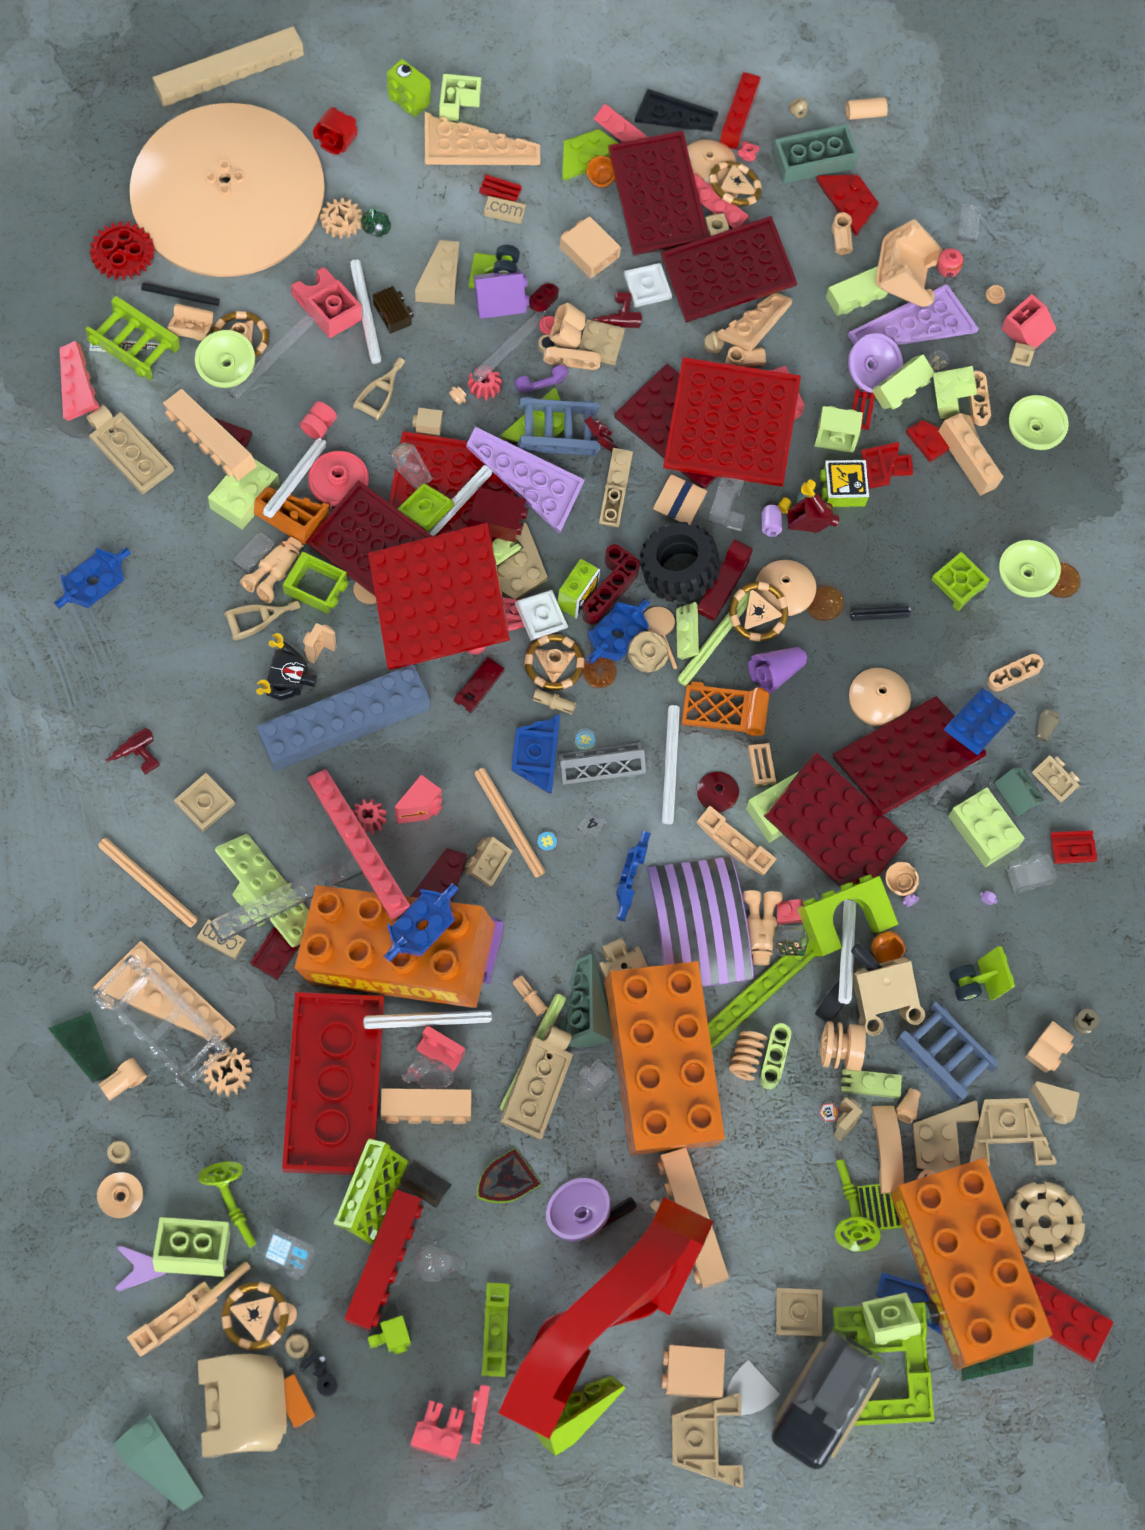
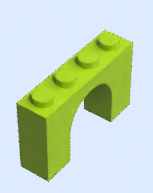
(818, 914)

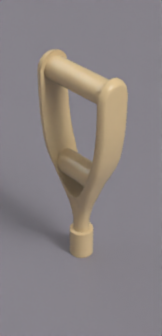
(383, 385)
(264, 610)

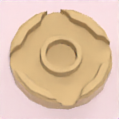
(647, 651)

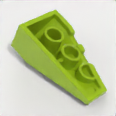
(581, 1412)

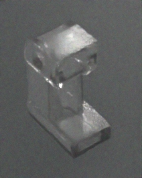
(726, 495)

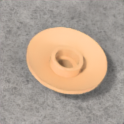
(112, 1187)

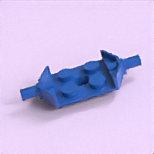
(101, 565)
(623, 618)
(624, 891)
(429, 907)

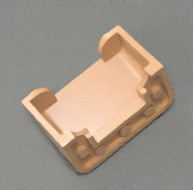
(905, 261)

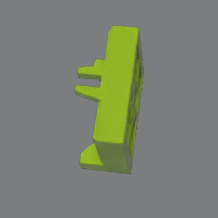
(960, 580)

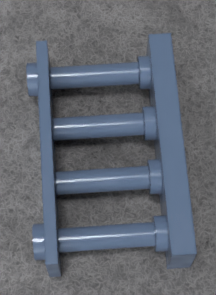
(549, 443)
(942, 1073)

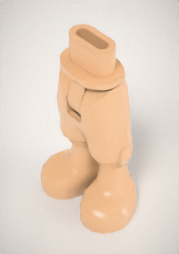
(278, 564)
(761, 931)

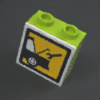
(845, 483)
(578, 588)

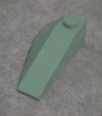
(587, 1009)
(153, 1458)

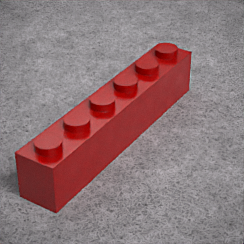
(382, 1261)

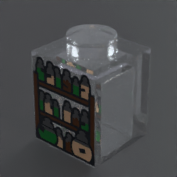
(791, 940)

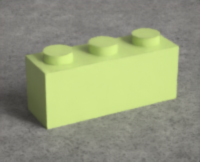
(854, 292)
(903, 382)

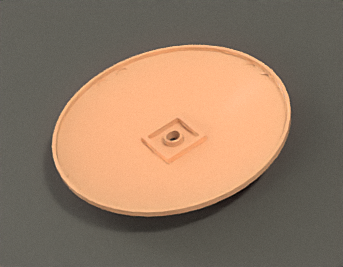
(236, 224)

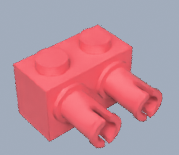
(435, 1440)

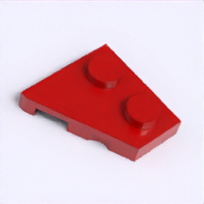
(928, 440)
(880, 463)

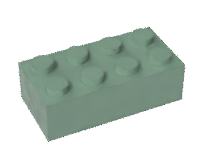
(815, 153)

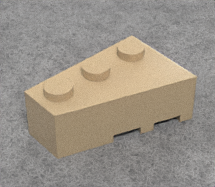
(440, 275)

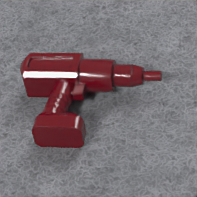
(624, 317)
(137, 745)

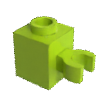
(393, 1334)

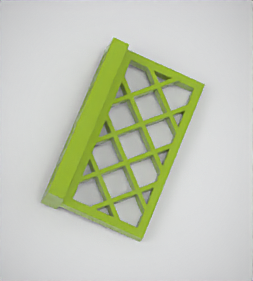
(362, 1190)

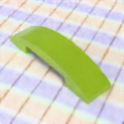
(495, 1330)

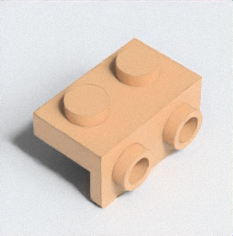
(191, 322)
(320, 637)

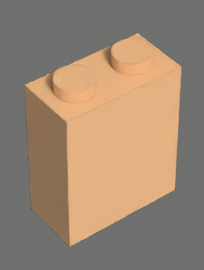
(589, 247)
(693, 1372)

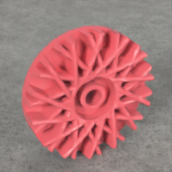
(335, 475)

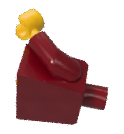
(810, 513)

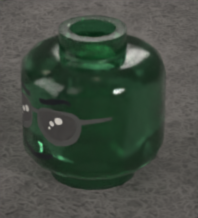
(375, 223)

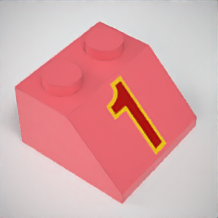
(419, 802)

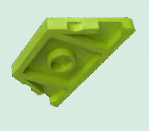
(581, 150)
(517, 430)

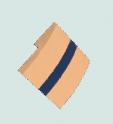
(680, 500)

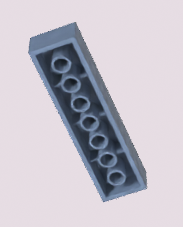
(343, 717)

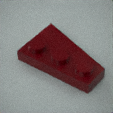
(443, 873)

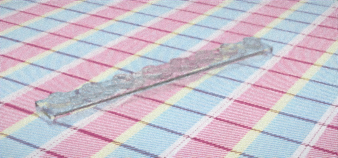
(284, 898)

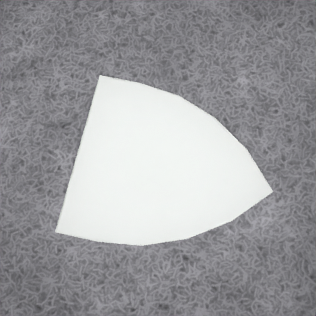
(754, 1389)

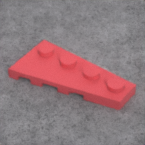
(76, 388)
(479, 1407)

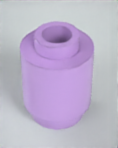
(771, 520)

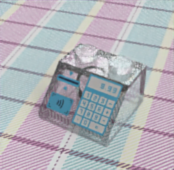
(289, 1254)

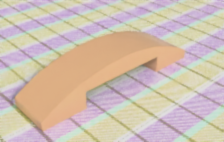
(735, 843)
(889, 1148)
(170, 1322)

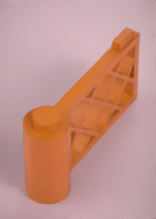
(753, 713)

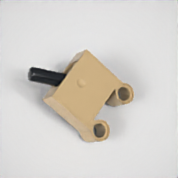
(884, 989)

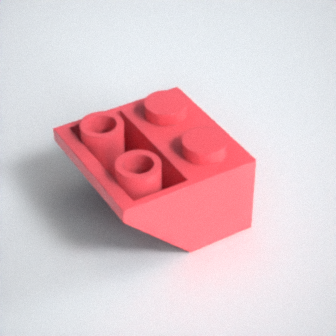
(1029, 323)

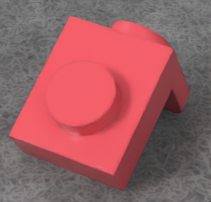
(788, 913)

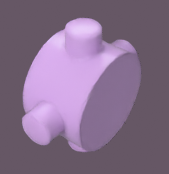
(988, 897)
(910, 900)

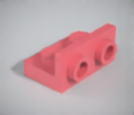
(440, 1047)

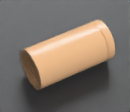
(866, 108)

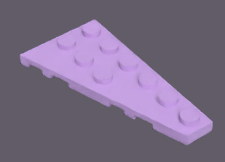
(915, 323)
(543, 485)

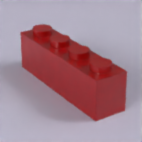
(740, 110)

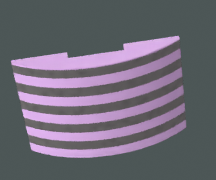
(703, 919)

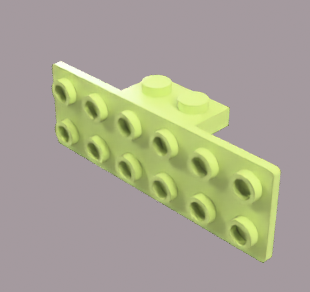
(259, 878)

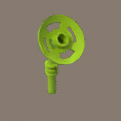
(221, 1178)
(859, 1223)

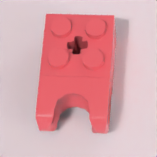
(328, 303)

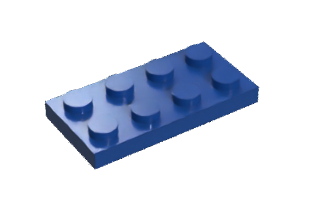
(980, 721)

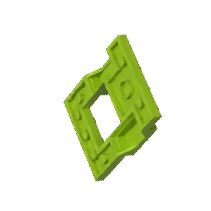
(919, 1404)

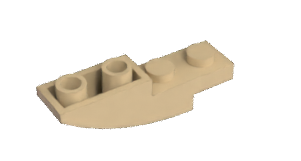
(616, 487)

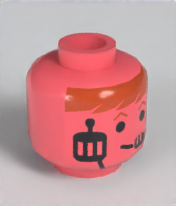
(950, 262)

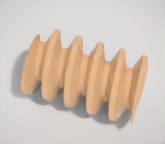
(746, 1054)

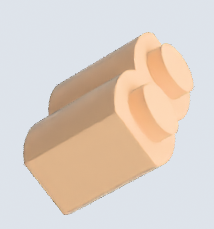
(567, 326)
(1049, 1047)

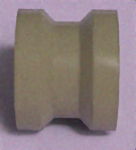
(1083, 1025)

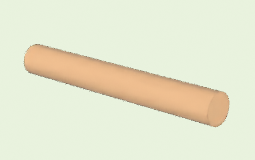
(222, 1286)

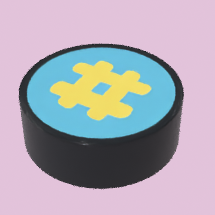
(932, 1313)

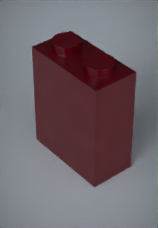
(501, 512)

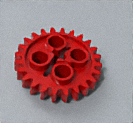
(122, 250)

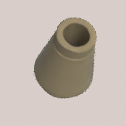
(1047, 723)

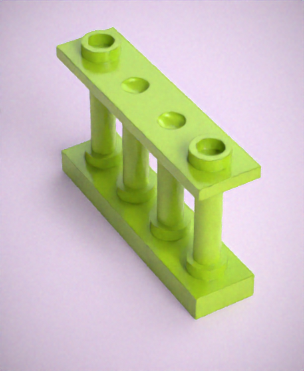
(136, 320)

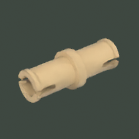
(554, 701)

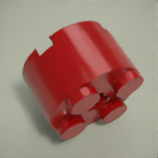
(335, 131)

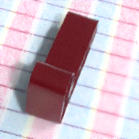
(729, 575)
(608, 588)

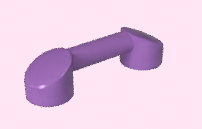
(524, 384)

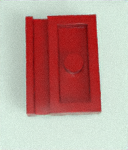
(1073, 847)

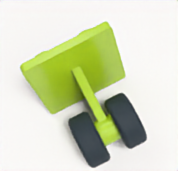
(503, 262)
(994, 974)

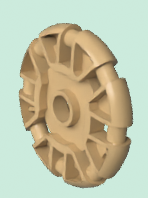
(1054, 1213)

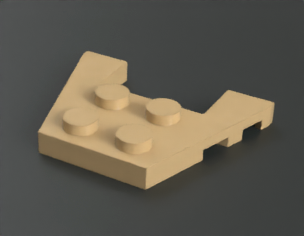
(523, 570)
(1010, 1122)
(937, 1138)
(696, 1440)

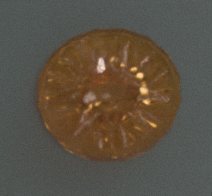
(1068, 582)
(826, 604)

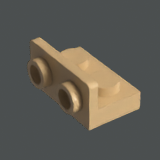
(1056, 778)
(488, 861)
(850, 1116)

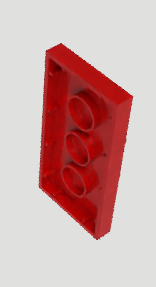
(331, 1083)

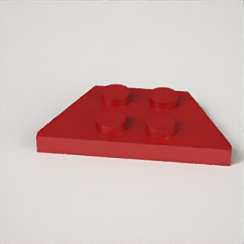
(849, 196)

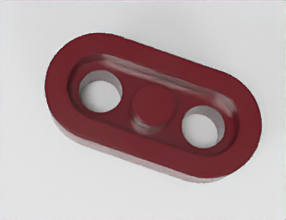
(543, 297)

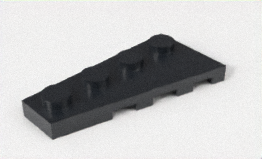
(673, 112)

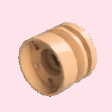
(843, 1046)

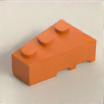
(295, 517)

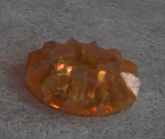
(593, 677)

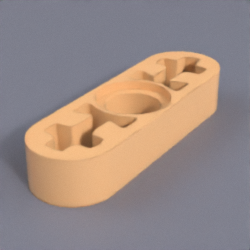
(572, 358)
(985, 405)
(1011, 680)

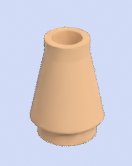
(908, 1107)

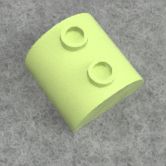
(890, 1319)

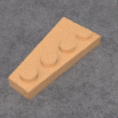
(756, 323)

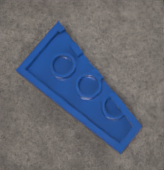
(892, 1285)

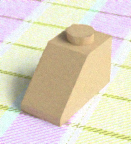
(1056, 1101)

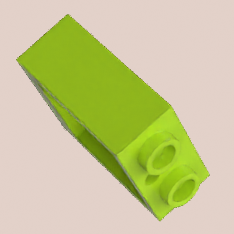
(298, 571)

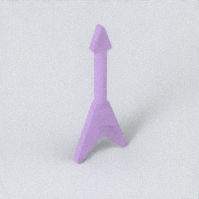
(142, 1271)

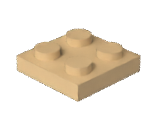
(602, 339)
(204, 802)
(798, 1312)

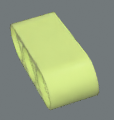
(770, 1065)

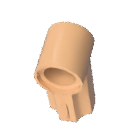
(842, 234)
(745, 358)
(128, 1075)

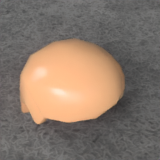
(902, 878)

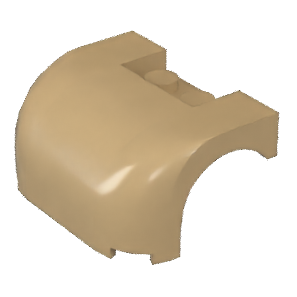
(242, 1404)

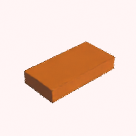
(296, 1402)

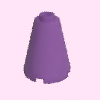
(776, 667)

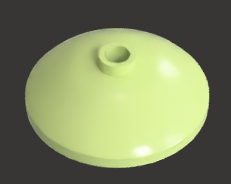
(222, 348)
(1042, 414)
(1030, 558)

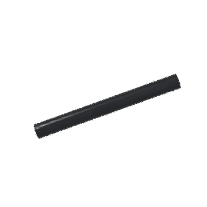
(180, 294)

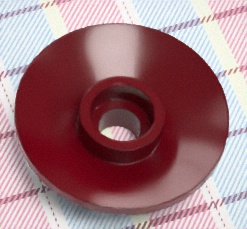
(717, 800)

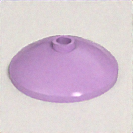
(882, 355)
(574, 1201)

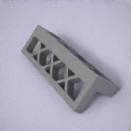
(602, 755)

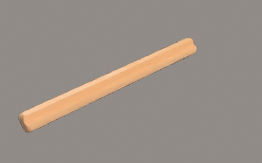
(509, 822)
(148, 882)

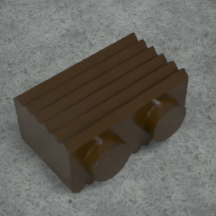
(392, 309)

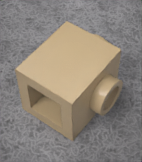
(428, 421)

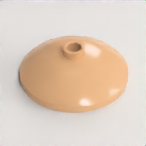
(702, 164)
(798, 591)
(874, 706)

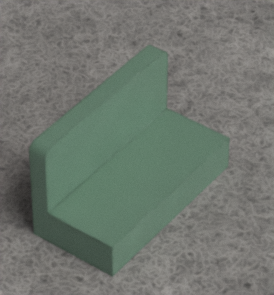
(1019, 791)

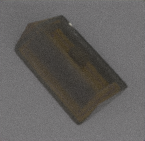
(425, 1184)

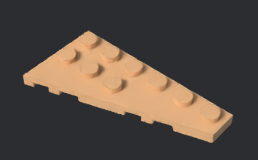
(470, 145)
(154, 1002)

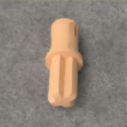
(530, 996)

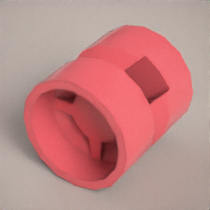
(316, 423)

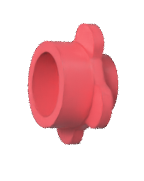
(748, 155)

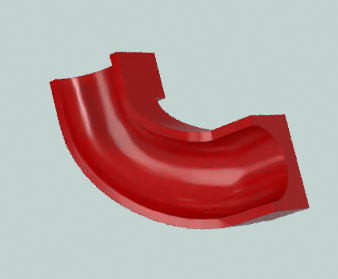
(633, 1289)

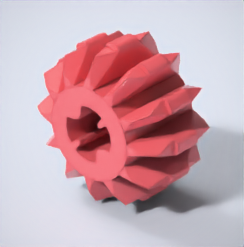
(491, 386)
(368, 810)

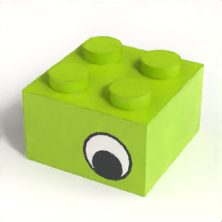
(408, 88)

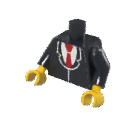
(286, 672)

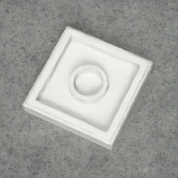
(647, 285)
(541, 615)

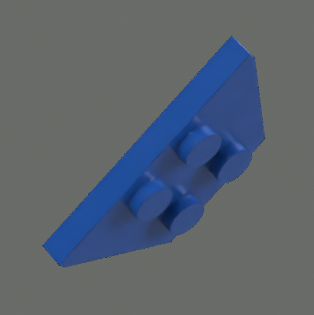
(536, 752)

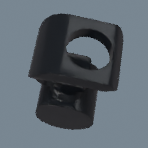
(326, 1382)

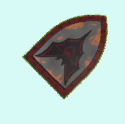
(506, 1179)

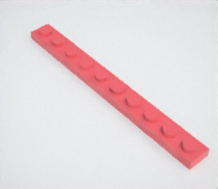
(627, 132)
(359, 844)

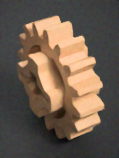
(341, 218)
(236, 1075)

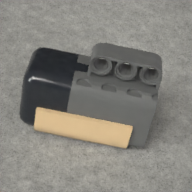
(827, 1399)

